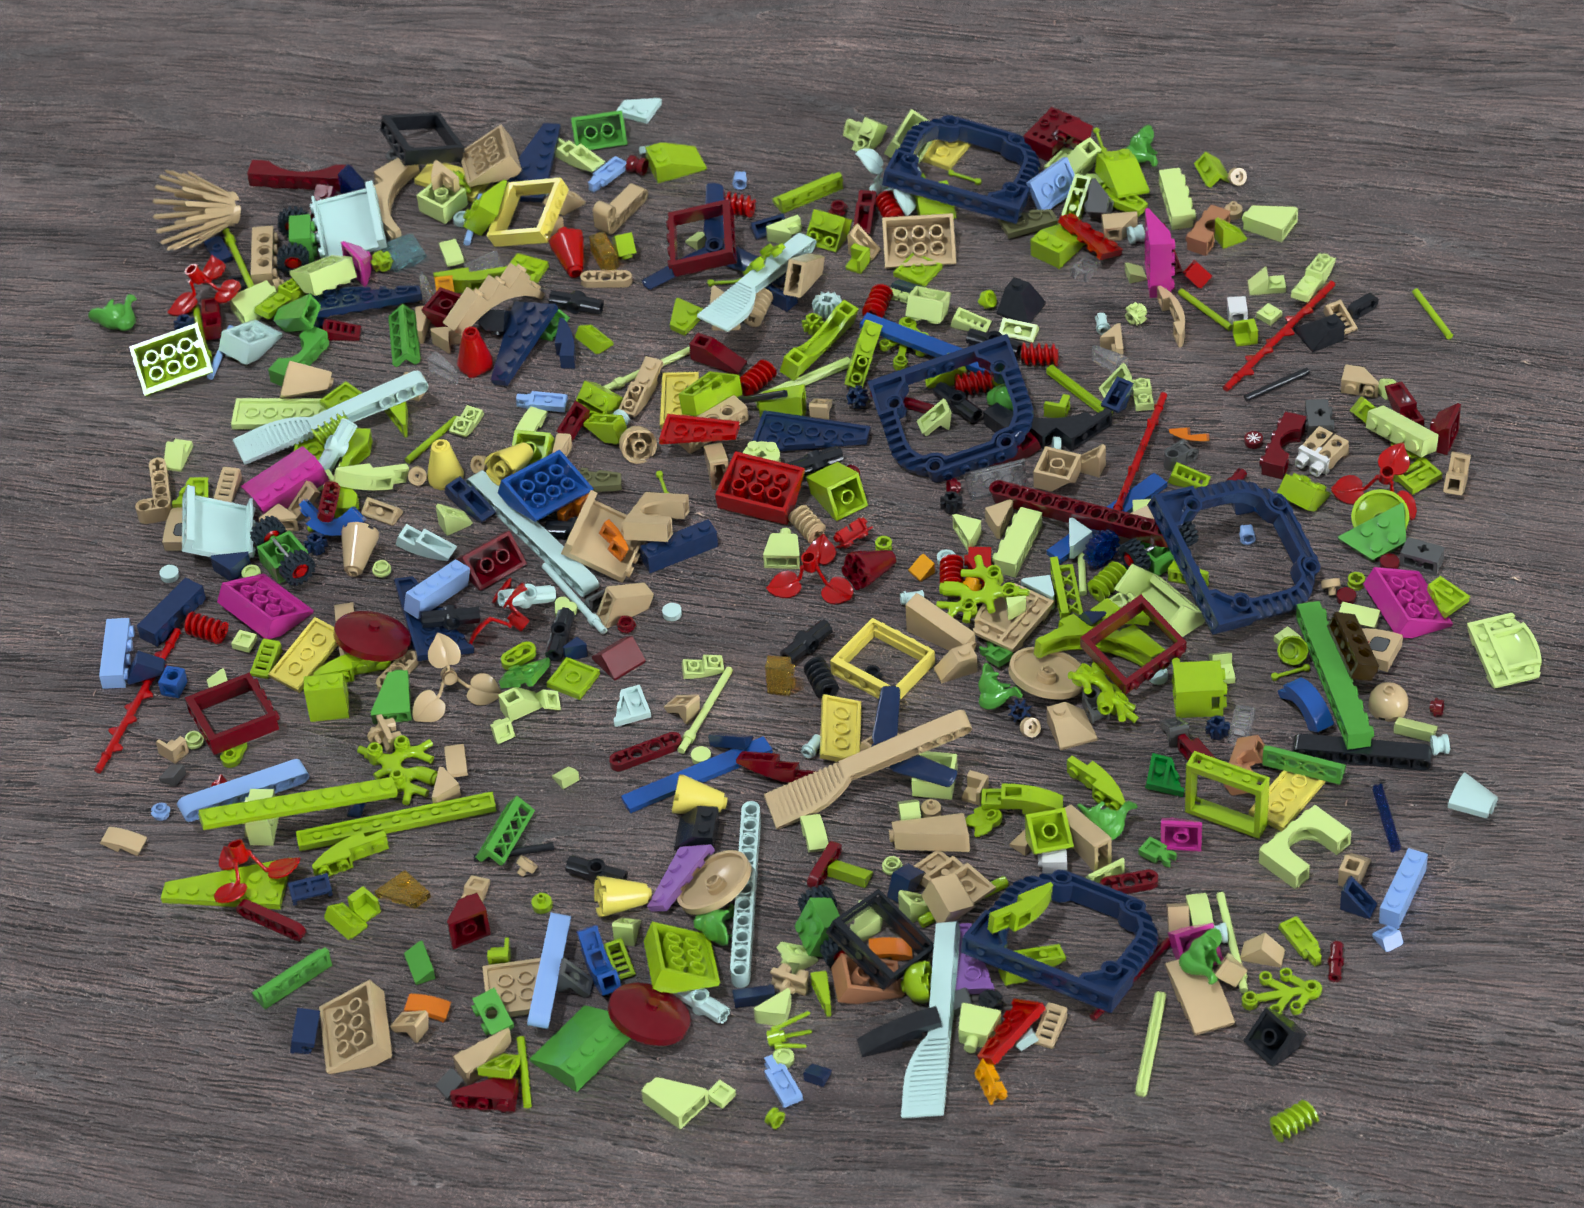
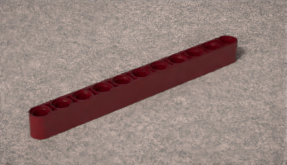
(1086, 513)

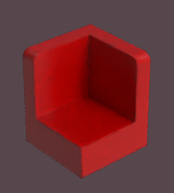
(1197, 274)

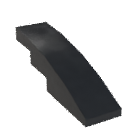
(899, 1030)

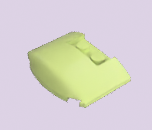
(1505, 650)

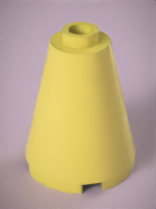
(508, 461)
(443, 465)
(693, 793)
(619, 895)

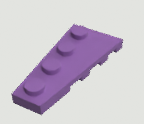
(678, 875)
(971, 972)

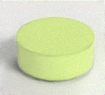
(250, 570)
(700, 754)
(784, 1056)

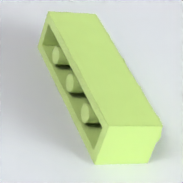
(1176, 198)
(1402, 430)
(1017, 541)

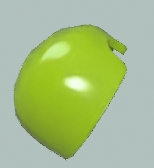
(1292, 650)

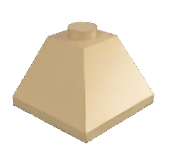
(1069, 725)

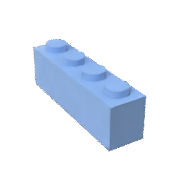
(437, 588)
(116, 653)
(1403, 888)

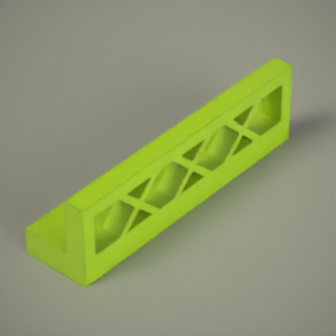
(809, 192)
(1060, 593)

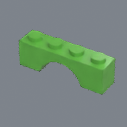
(312, 343)

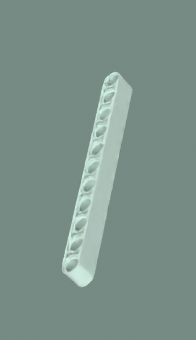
(536, 538)
(745, 901)

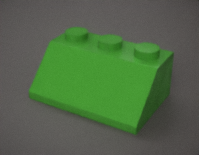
(599, 130)

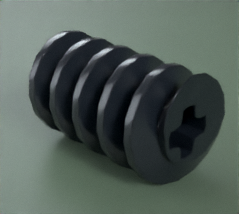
(820, 677)

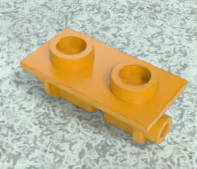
(986, 1076)

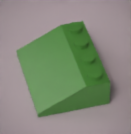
(580, 1047)

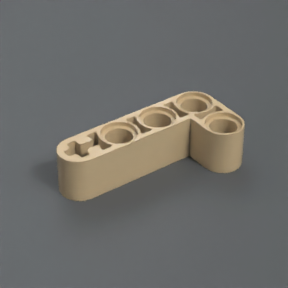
(611, 216)
(158, 507)

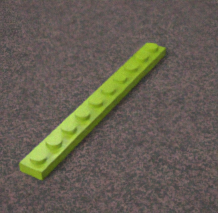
(297, 803)
(397, 820)

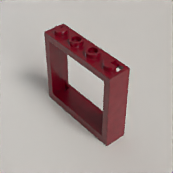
(708, 260)
(1115, 621)
(239, 734)

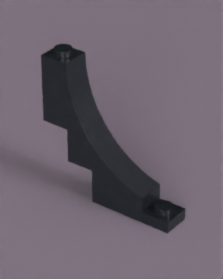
(1072, 430)

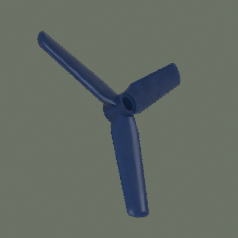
(714, 242)
(887, 727)

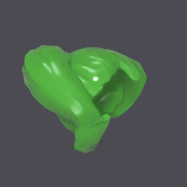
(1141, 146)
(115, 316)
(999, 395)
(992, 691)
(1108, 820)
(713, 925)
(1202, 955)

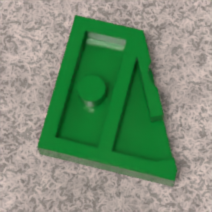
(1163, 776)

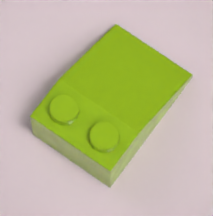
(673, 161)
(1121, 173)
(484, 209)
(1055, 245)
(541, 443)

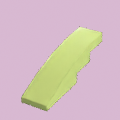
(578, 156)

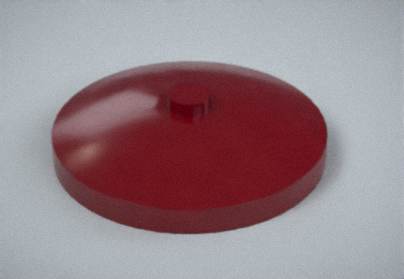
(372, 636)
(648, 1014)

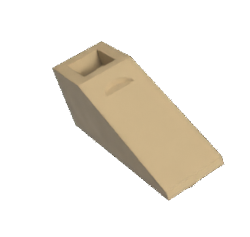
(480, 1053)

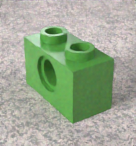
(491, 1001)

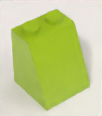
(837, 490)
(326, 697)

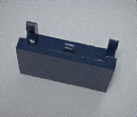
(780, 300)
(310, 888)
(304, 1030)

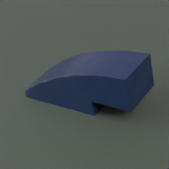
(565, 345)
(469, 500)

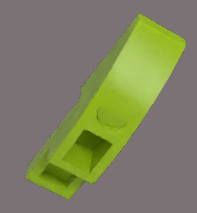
(463, 278)
(287, 293)
(862, 354)
(351, 666)
(1096, 778)
(1019, 796)
(341, 855)
(1023, 912)

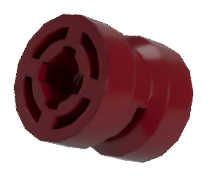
(638, 165)

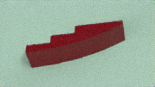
(771, 766)

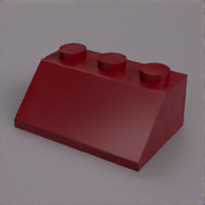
(493, 560)

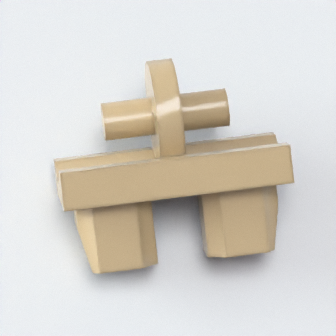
(383, 734)
(784, 979)

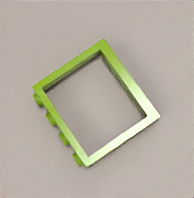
(1234, 777)

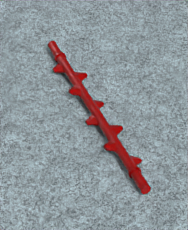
(1271, 342)
(1158, 407)
(132, 707)

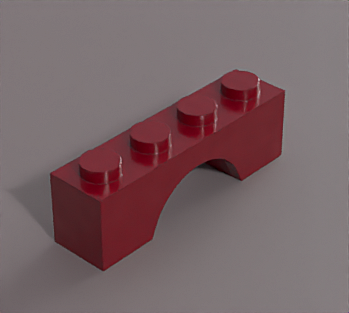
(1289, 430)

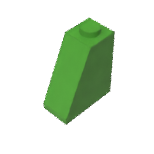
(298, 315)
(394, 698)

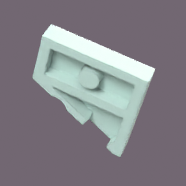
(640, 109)
(631, 706)

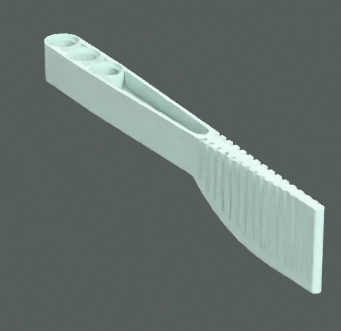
(739, 300)
(288, 431)
(927, 1071)

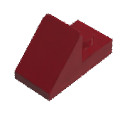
(574, 420)

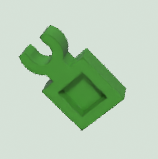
(996, 655)
(1155, 850)

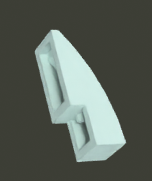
(425, 544)

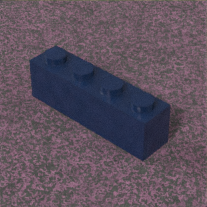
(680, 546)
(171, 612)

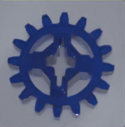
(1101, 548)

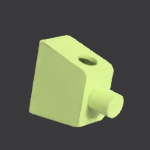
(782, 550)
(977, 1025)

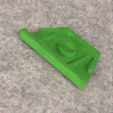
(1378, 535)
(524, 674)

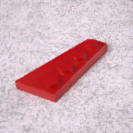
(1094, 239)
(696, 429)
(1013, 1027)

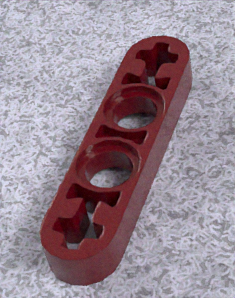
(644, 749)
(271, 919)

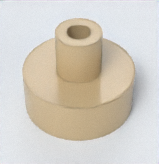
(1237, 176)
(1235, 210)
(477, 463)
(417, 480)
(1331, 584)
(1030, 727)
(930, 808)
(525, 865)

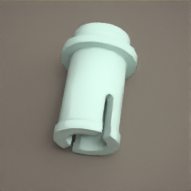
(1102, 325)
(905, 597)
(809, 749)

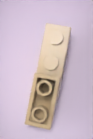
(642, 388)

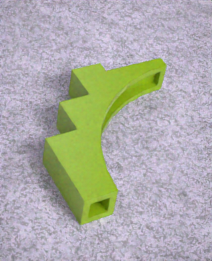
(1127, 643)

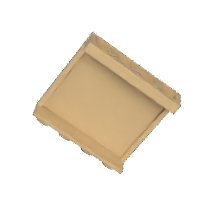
(590, 548)

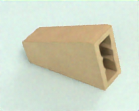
(802, 273)
(935, 625)
(931, 834)
(1089, 840)

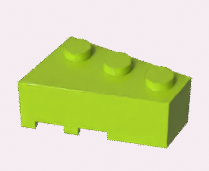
(709, 392)

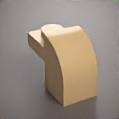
(1457, 474)

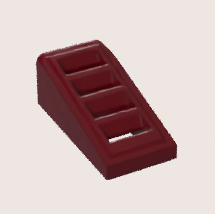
(336, 330)

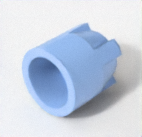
(739, 180)
(1247, 534)

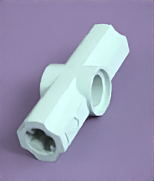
(337, 444)
(531, 596)
(704, 1004)

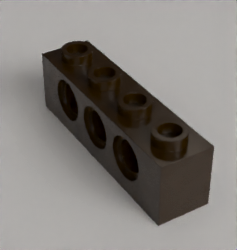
(1353, 646)

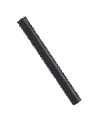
(1276, 384)
(763, 396)
(523, 850)

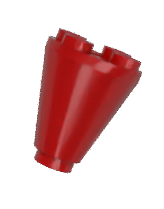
(569, 250)
(473, 354)

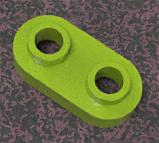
(518, 655)
(235, 758)

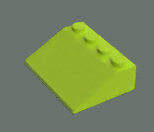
(171, 359)
(679, 959)

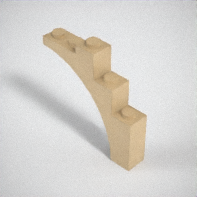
(388, 183)
(477, 302)

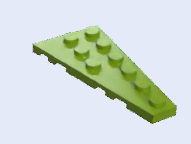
(201, 888)

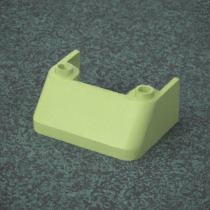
(1163, 597)

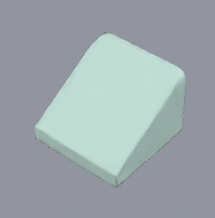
(1027, 1039)

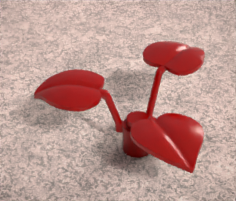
(213, 270)
(1391, 462)
(821, 552)
(515, 618)
(237, 854)

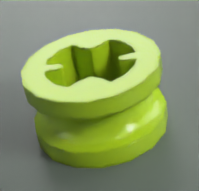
(883, 540)
(1360, 580)
(774, 1118)

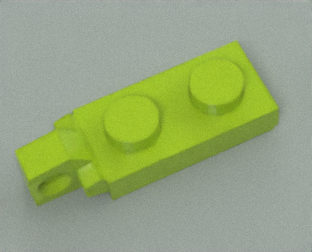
(1301, 940)

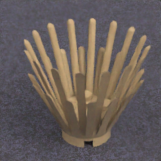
(215, 211)

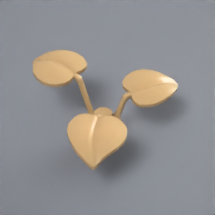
(445, 653)

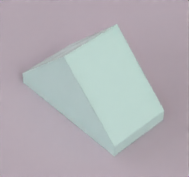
(1078, 537)
(1040, 585)

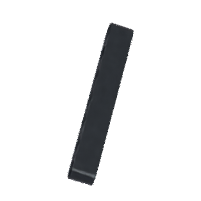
(1380, 753)

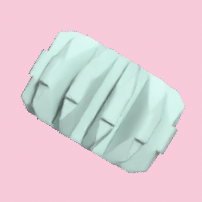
(825, 303)

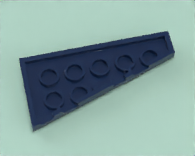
(538, 158)
(804, 432)
(423, 637)

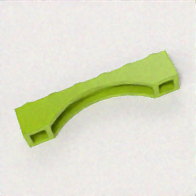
(835, 326)
(357, 451)

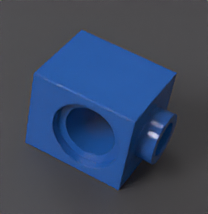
(172, 681)

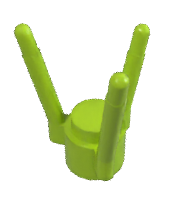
(777, 1037)

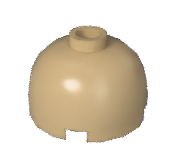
(637, 444)
(1388, 701)

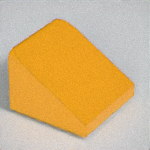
(922, 568)

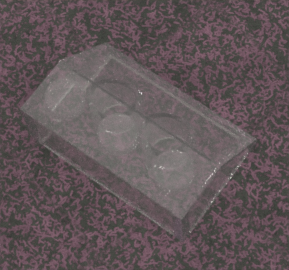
(979, 480)

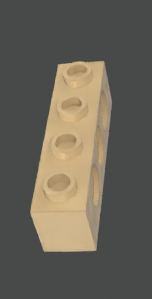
(263, 254)
(729, 409)

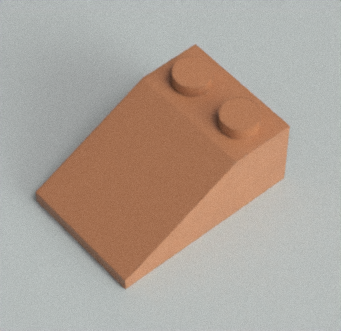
(856, 987)

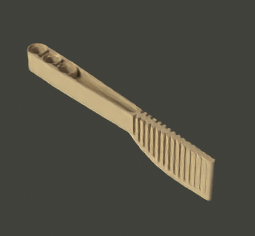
(822, 788)

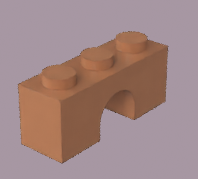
(1202, 235)
(1245, 754)

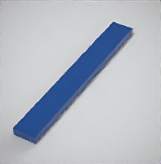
(916, 339)
(1144, 490)
(701, 772)

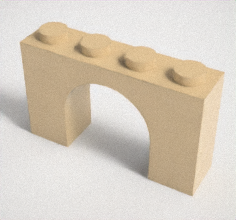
(653, 516)

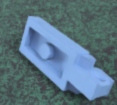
(607, 173)
(543, 401)
(782, 1082)

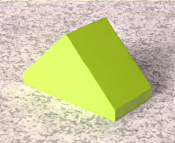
(1228, 234)

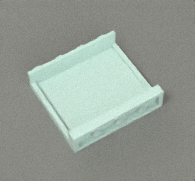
(351, 219)
(216, 525)

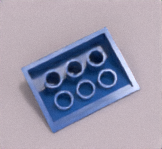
(544, 486)

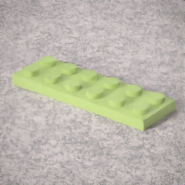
(256, 412)

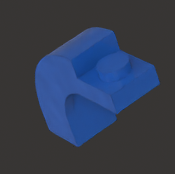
(331, 528)
(1309, 702)
(597, 962)

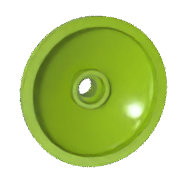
(1373, 504)

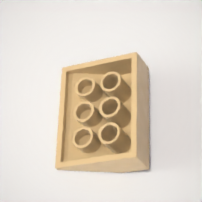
(491, 158)
(920, 235)
(355, 1029)

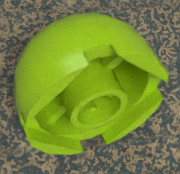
(917, 982)

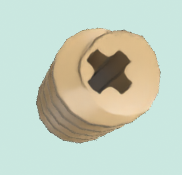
(762, 302)
(807, 523)

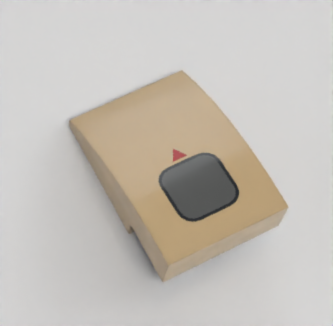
(173, 531)
(1384, 646)

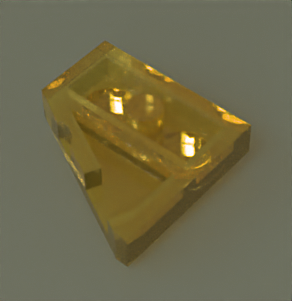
(404, 890)

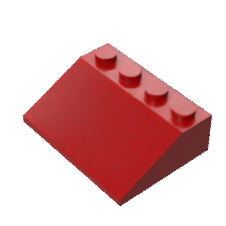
(760, 487)

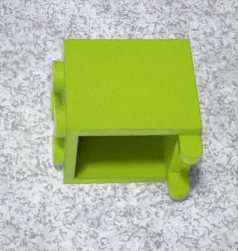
(1198, 688)

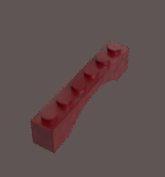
(265, 174)

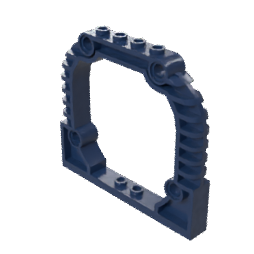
(1004, 204)
(992, 355)
(1237, 611)
(1097, 988)

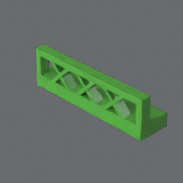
(407, 333)
(1303, 764)
(499, 829)
(293, 978)

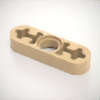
(593, 275)
(401, 664)

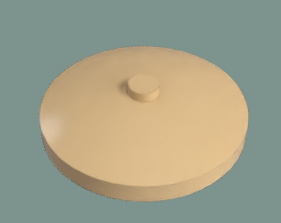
(1045, 675)
(715, 883)

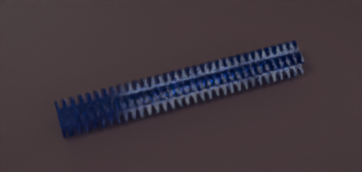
(1386, 818)

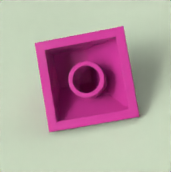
(360, 259)
(1181, 834)
(1182, 939)

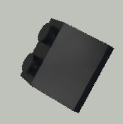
(698, 827)

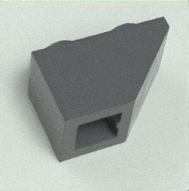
(1098, 200)

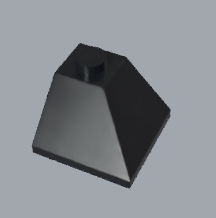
(1020, 301)
(495, 321)
(1321, 332)
(1274, 1037)

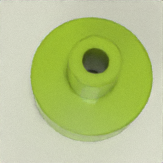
(987, 299)
(541, 903)

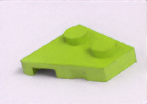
(684, 316)
(201, 489)
(1447, 596)

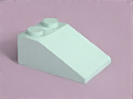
(248, 341)

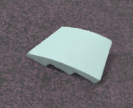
(1472, 797)

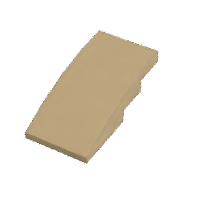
(939, 865)
(1201, 1003)

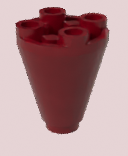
(867, 566)

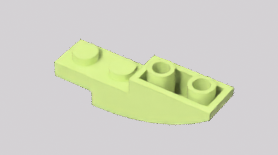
(1314, 278)
(369, 478)

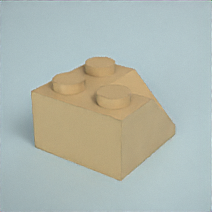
(1056, 469)

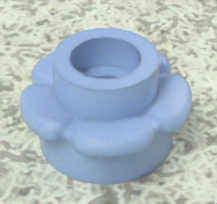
(160, 811)

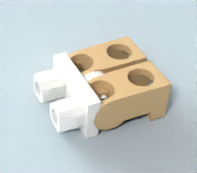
(1321, 453)

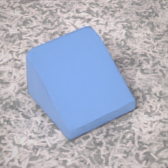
(1388, 938)

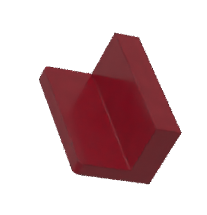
(1187, 747)

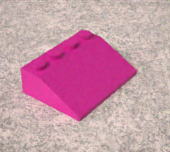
(1158, 254)
(284, 480)
(1405, 602)
(263, 605)

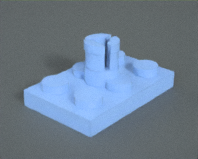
(1052, 184)

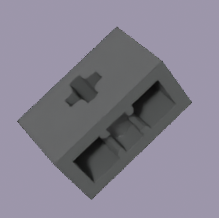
(1318, 414)
(1422, 556)

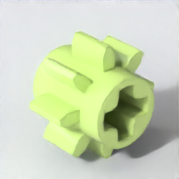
(1136, 313)

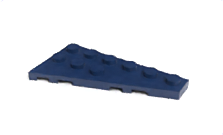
(362, 298)
(522, 332)

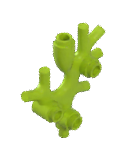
(969, 599)
(1110, 699)
(392, 765)

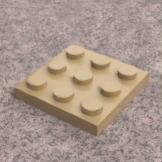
(513, 983)

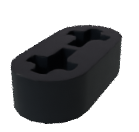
(1362, 305)

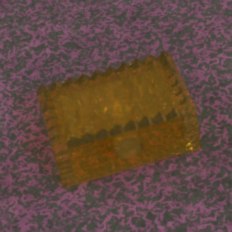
(603, 251)
(780, 675)

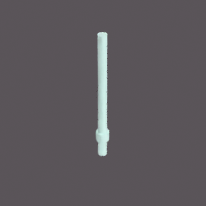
(592, 618)

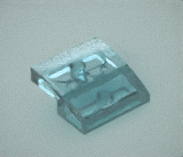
(405, 251)

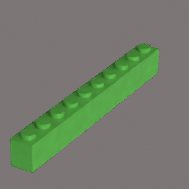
(1334, 676)

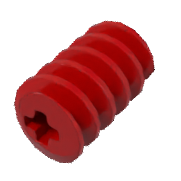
(740, 205)
(888, 205)
(878, 300)
(1039, 354)
(757, 377)
(974, 382)
(951, 568)
(205, 628)

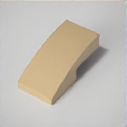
(456, 760)
(123, 839)
(478, 885)

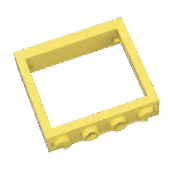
(498, 230)
(841, 668)

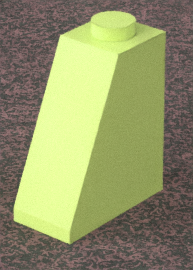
(1270, 221)
(244, 302)
(674, 1100)

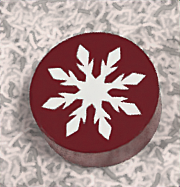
(1253, 440)

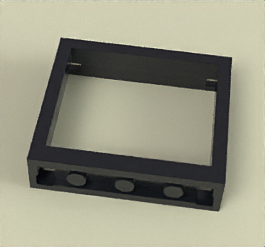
(393, 124)
(863, 955)

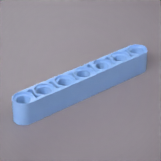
(235, 791)
(548, 970)

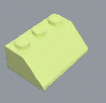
(910, 120)
(324, 274)

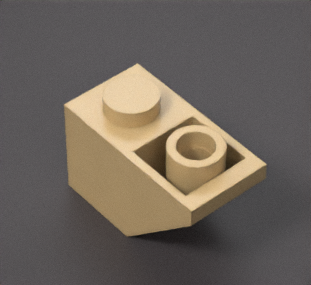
(1115, 224)
(1359, 381)
(1354, 866)

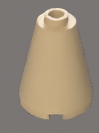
(357, 546)

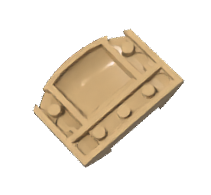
(1013, 632)

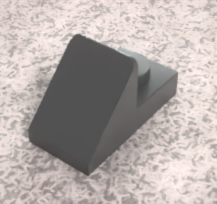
(1174, 727)
(574, 978)

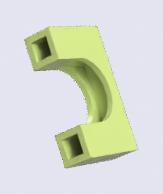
(1311, 825)

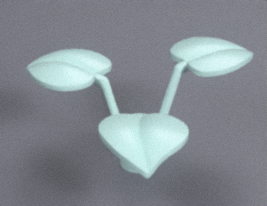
(874, 164)

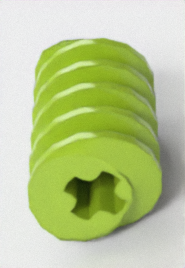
(329, 429)
(1106, 581)
(1292, 1119)

